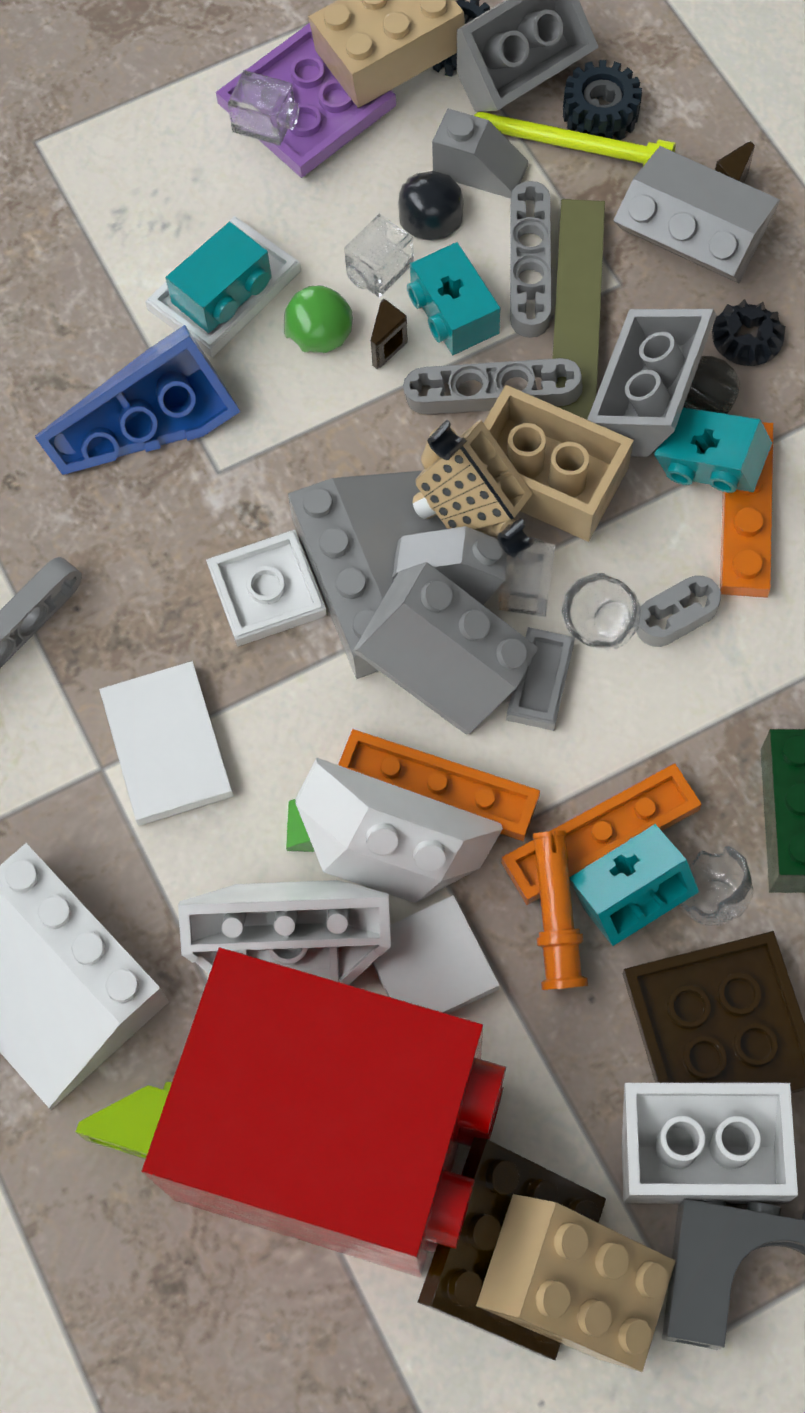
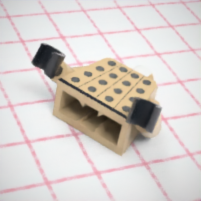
(473, 486)

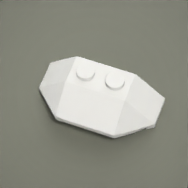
(389, 834)
(304, 925)

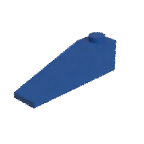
(149, 403)

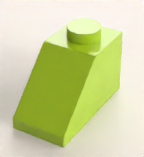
(128, 1122)

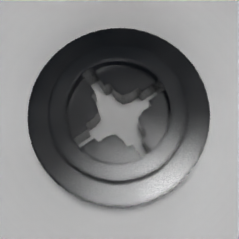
(746, 348)

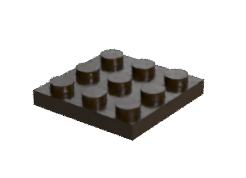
(720, 1015)
(459, 1273)

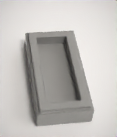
(541, 688)

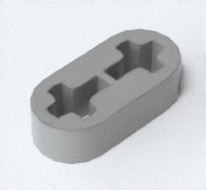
(683, 619)

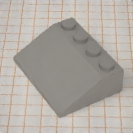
(351, 544)

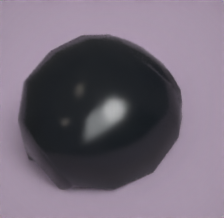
(430, 205)

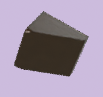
(737, 162)
(388, 333)

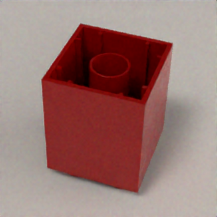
(325, 1113)

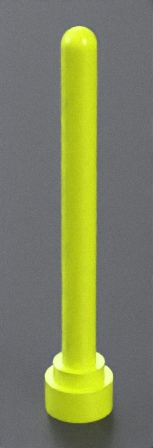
(575, 140)

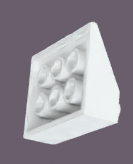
(63, 982)

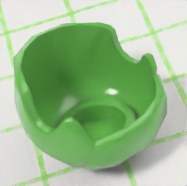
(318, 319)

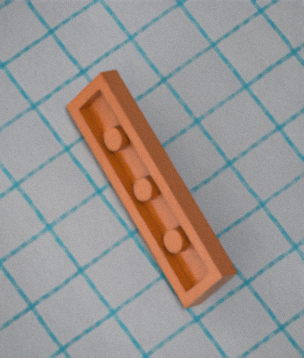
(747, 536)
(443, 781)
(591, 835)

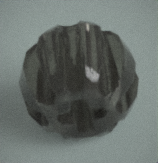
(713, 386)

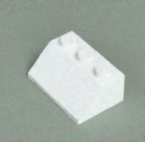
(708, 1143)

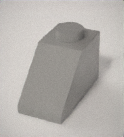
(477, 154)
(461, 554)

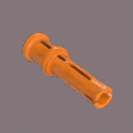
(559, 938)

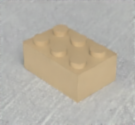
(383, 42)
(561, 458)
(576, 1282)

